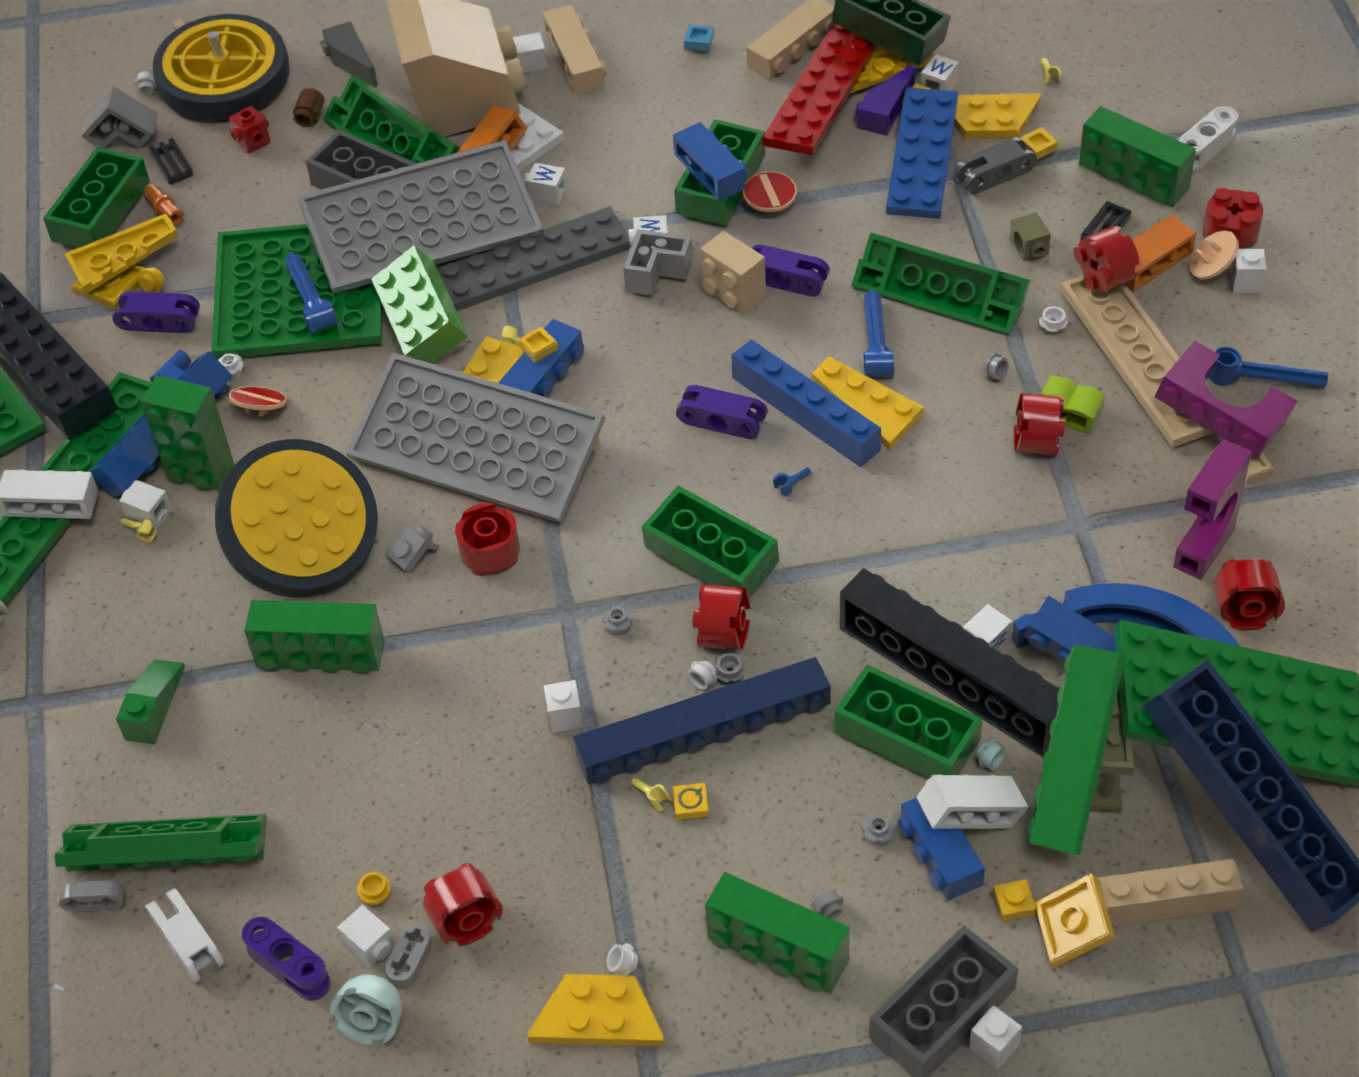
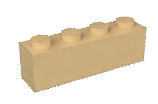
(790, 38)
(574, 49)
(1172, 892)

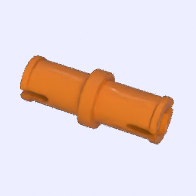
(163, 204)

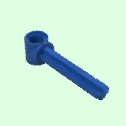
(317, 311)
(878, 357)
(1231, 366)

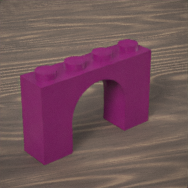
(1249, 427)
(1216, 500)

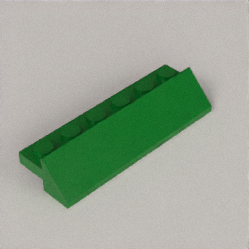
(384, 123)
(941, 283)
(1075, 749)
(162, 842)

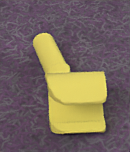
(1050, 71)
(510, 335)
(144, 530)
(654, 794)

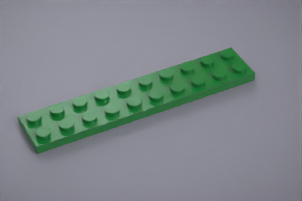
(28, 539)

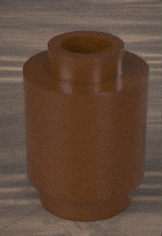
(308, 107)

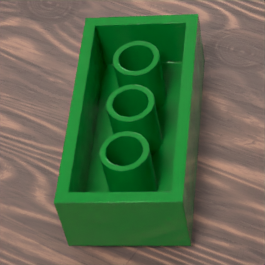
(1137, 156)
(96, 198)
(695, 200)
(188, 432)
(709, 542)
(315, 635)
(907, 724)
(777, 933)

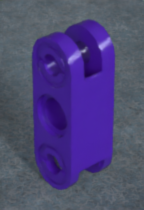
(793, 270)
(156, 312)
(721, 411)
(302, 973)

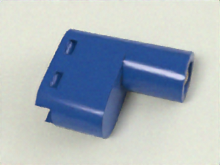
(174, 366)

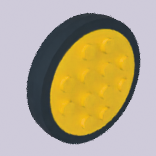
(220, 66)
(296, 518)

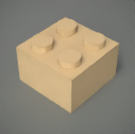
(733, 272)

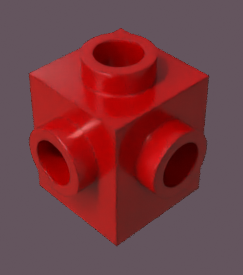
(250, 129)

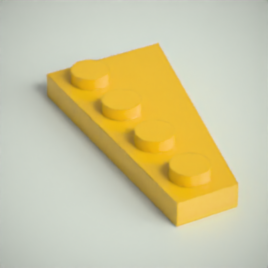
(882, 67)
(115, 253)
(493, 359)
(870, 398)

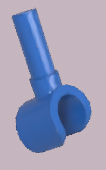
(783, 478)

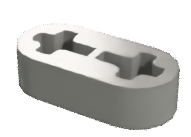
(91, 896)
(402, 953)

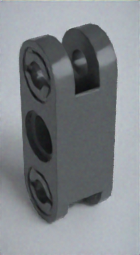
(995, 165)

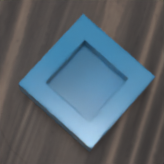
(698, 37)

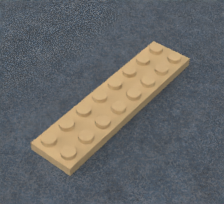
(1135, 350)

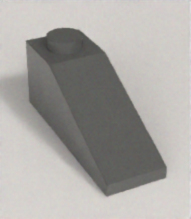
(348, 52)

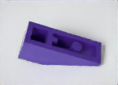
(884, 102)

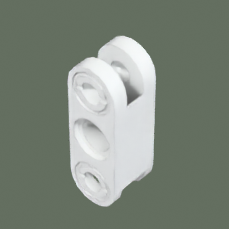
(1211, 134)
(185, 936)

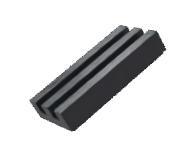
(164, 149)
(1123, 219)

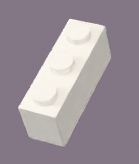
(47, 494)
(971, 802)

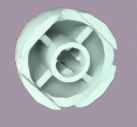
(367, 1009)

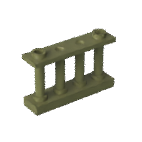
(1116, 761)

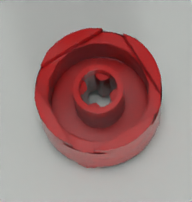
(1236, 213)
(1107, 259)
(1038, 424)
(487, 539)
(1249, 593)
(722, 617)
(461, 905)

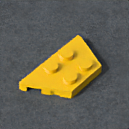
(994, 114)
(597, 1013)

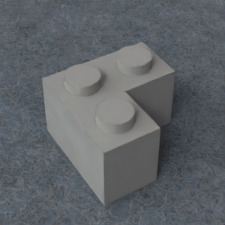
(119, 116)
(654, 256)

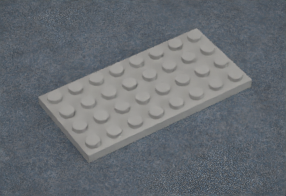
(439, 206)
(476, 437)

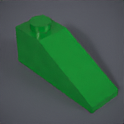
(149, 701)

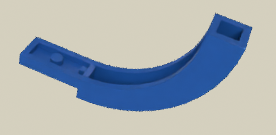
(1135, 604)

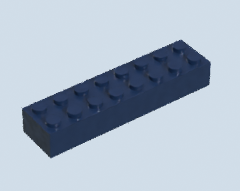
(1258, 795)

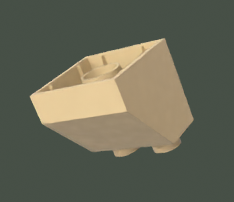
(455, 61)

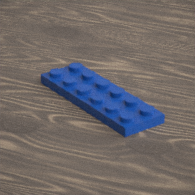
(922, 153)

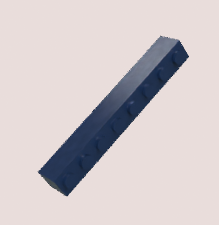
(702, 720)

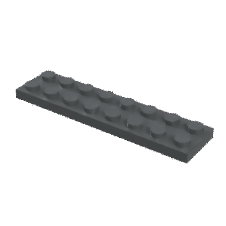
(534, 258)

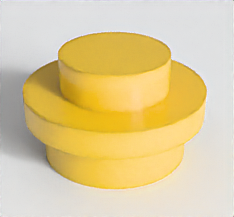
(151, 280)
(373, 888)

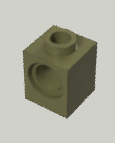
(1030, 236)

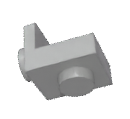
(410, 546)

